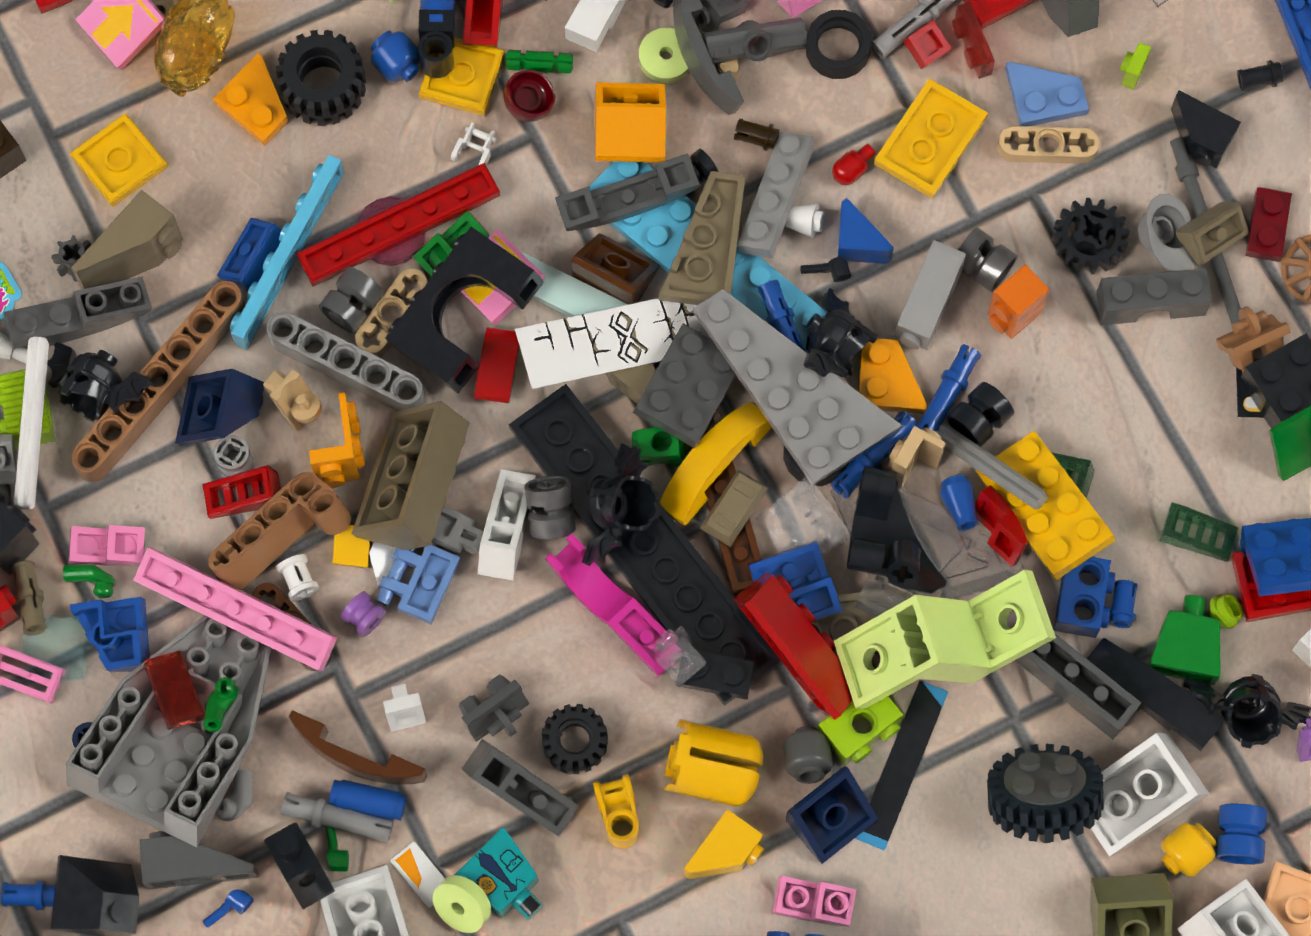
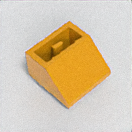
(630, 122)

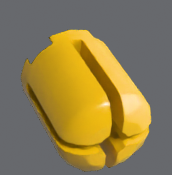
(714, 764)

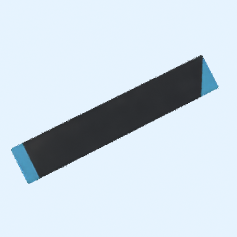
(903, 762)

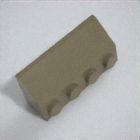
(411, 476)

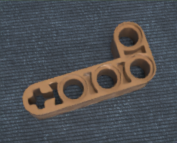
(276, 527)

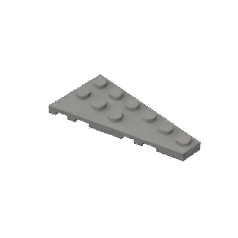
(813, 415)

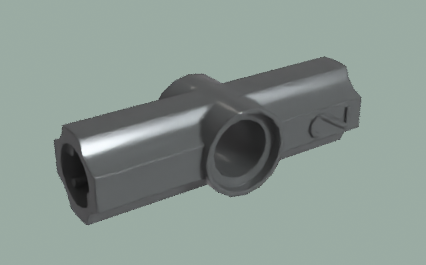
(773, 38)

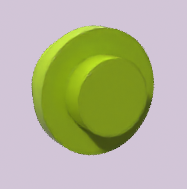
(1226, 610)

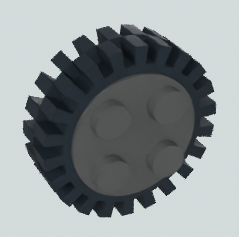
(1045, 793)

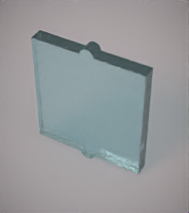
(59, 645)

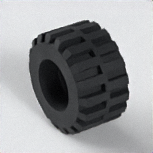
(318, 52)

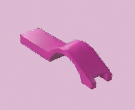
(608, 602)

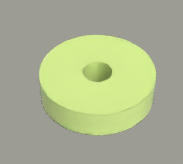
(653, 65)
(461, 904)

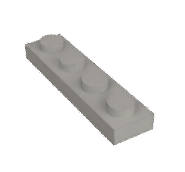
(776, 195)

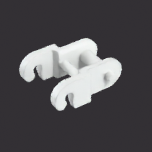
(463, 143)

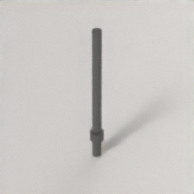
(1188, 173)

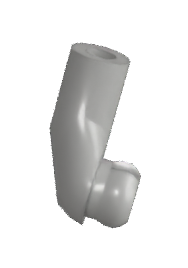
(240, 800)

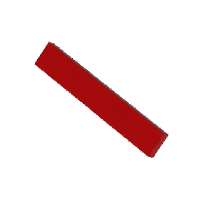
(398, 224)

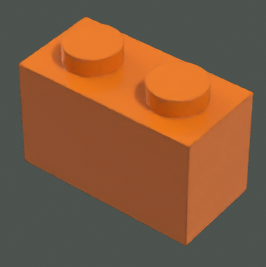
(1017, 302)

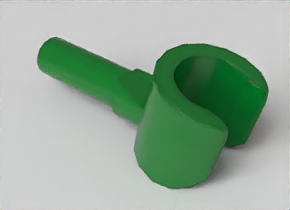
(337, 859)

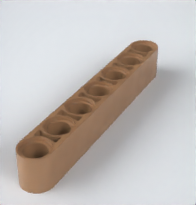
(158, 397)

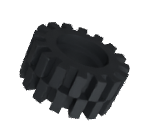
(570, 717)

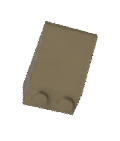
(131, 244)

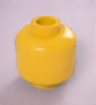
(1188, 849)

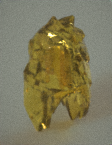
(192, 43)

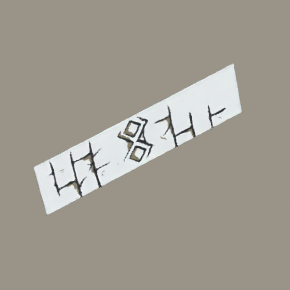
(602, 340)

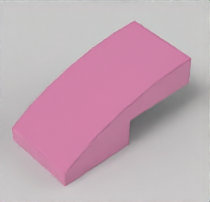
(106, 546)

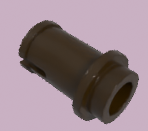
(756, 134)

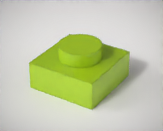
(1134, 64)

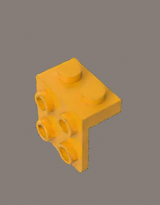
(341, 463)

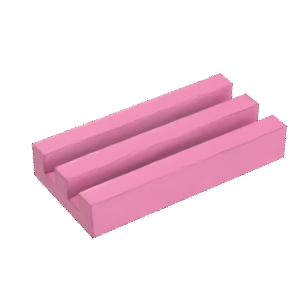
(53, 683)

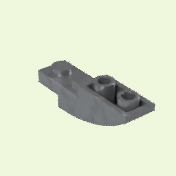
(79, 316)

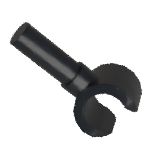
(837, 266)

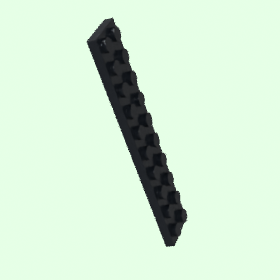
(654, 561)

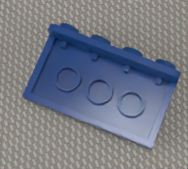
(1279, 555)

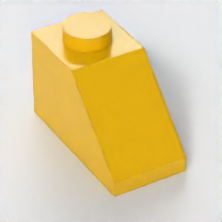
(726, 848)

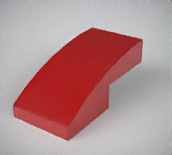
(497, 366)
(1007, 533)

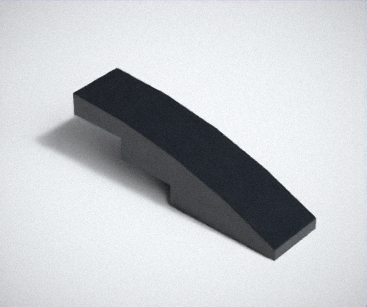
(1158, 695)

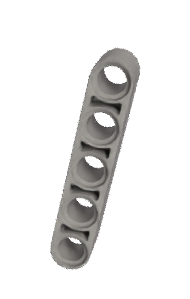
(337, 349)

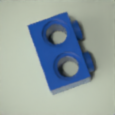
(1075, 594)

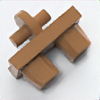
(1252, 332)

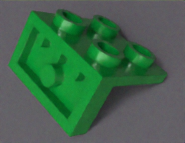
(1292, 444)

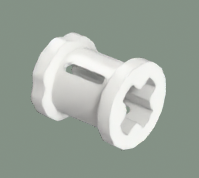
(297, 577)

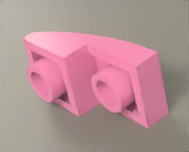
(814, 901)

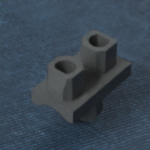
(497, 711)

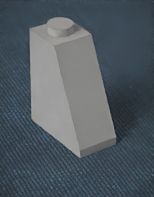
(930, 295)

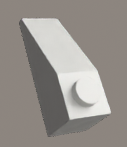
(504, 526)

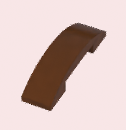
(396, 771)

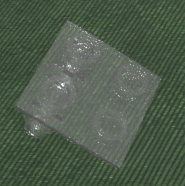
(803, 517)

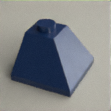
(218, 405)

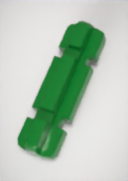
(539, 61)

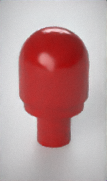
(852, 165)

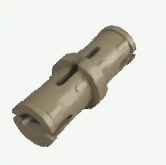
(29, 598)

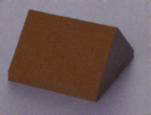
(614, 269)

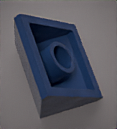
(831, 815)

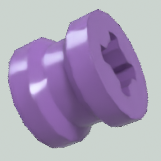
(363, 614)

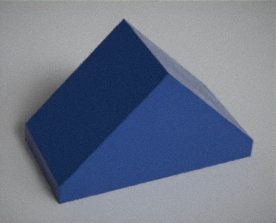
(860, 239)

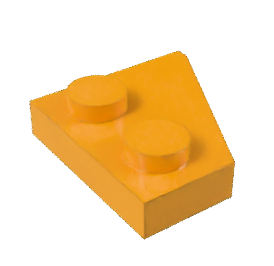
(253, 101)

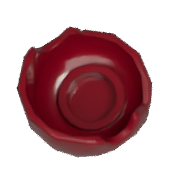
(529, 95)

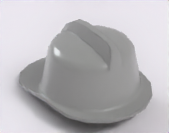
(1158, 234)

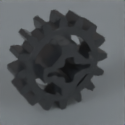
(1085, 249)

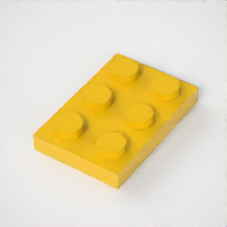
(930, 138)

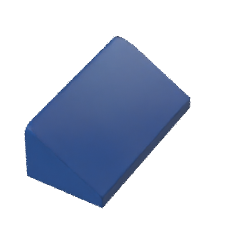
(248, 255)

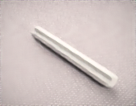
(31, 423)

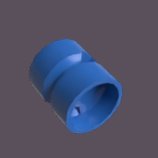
(1241, 838)

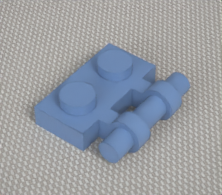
(427, 585)

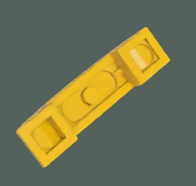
(709, 458)

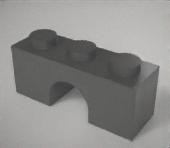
(1177, 292)

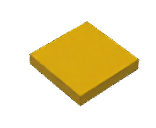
(470, 81)
(118, 160)

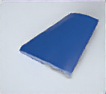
(116, 631)

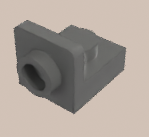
(719, 11)

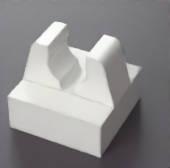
(404, 709)

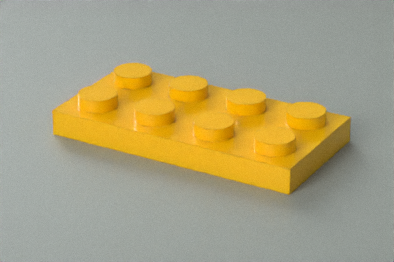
(1066, 526)

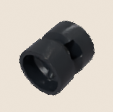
(984, 411)

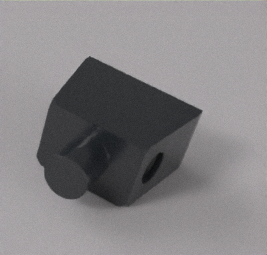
(297, 860)

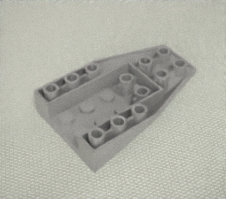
(179, 773)

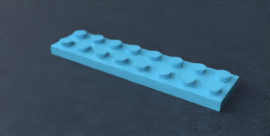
(661, 234)

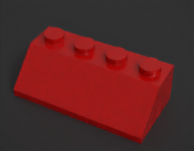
(797, 642)

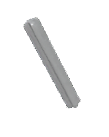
(992, 467)

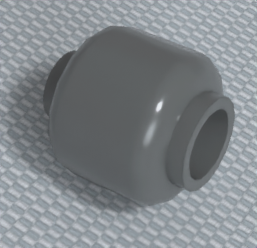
(807, 755)

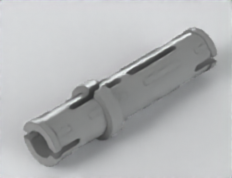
(886, 43)
(338, 818)

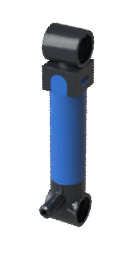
(436, 35)

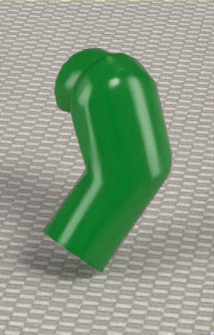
(90, 573)
(219, 702)

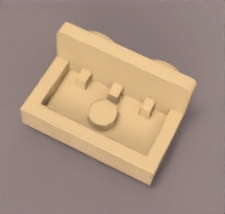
(920, 445)

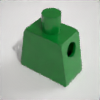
(1188, 644)

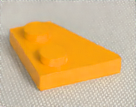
(888, 378)

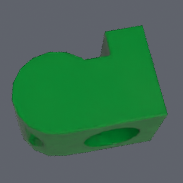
(659, 447)

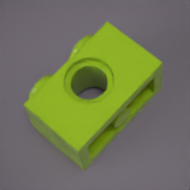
(851, 745)

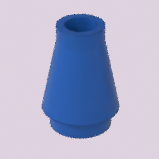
(959, 499)

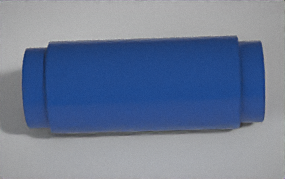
(368, 799)

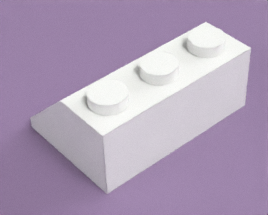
(1234, 914)

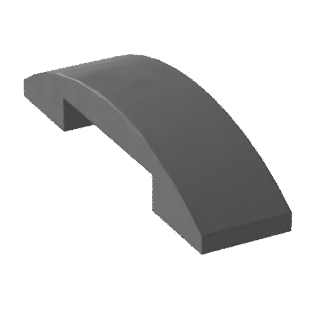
(718, 87)
(628, 197)

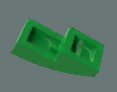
(442, 244)

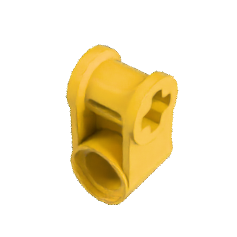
(617, 805)

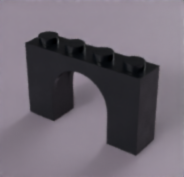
(470, 264)

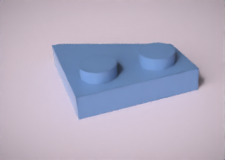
(1044, 95)

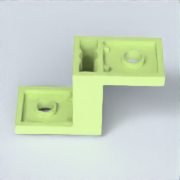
(944, 639)

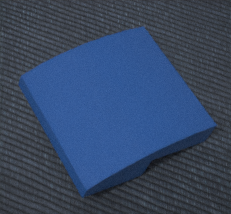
(807, 576)

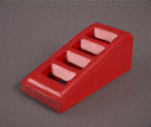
(245, 504)

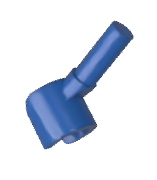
(236, 899)

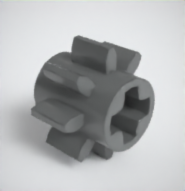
(66, 251)

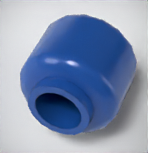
(395, 56)

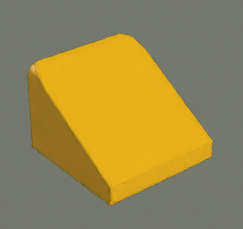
(351, 550)

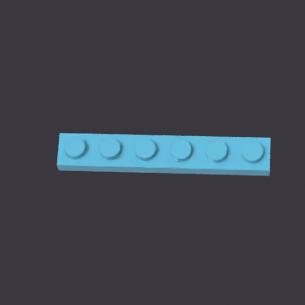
(293, 239)

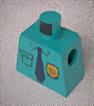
(504, 876)

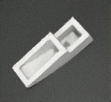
(591, 22)

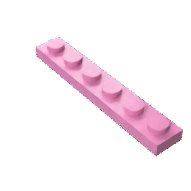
(235, 609)

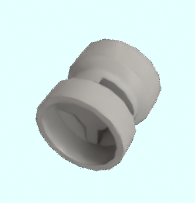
(234, 462)

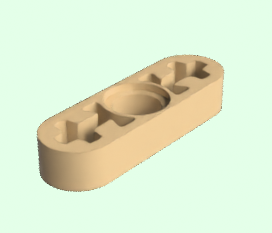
(1059, 134)
(398, 287)

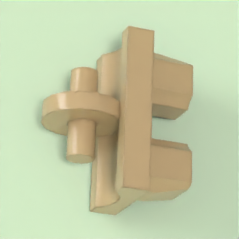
(293, 398)

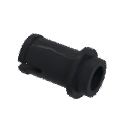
(1260, 76)

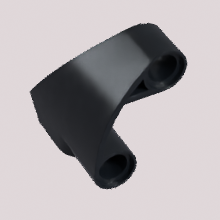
(884, 539)

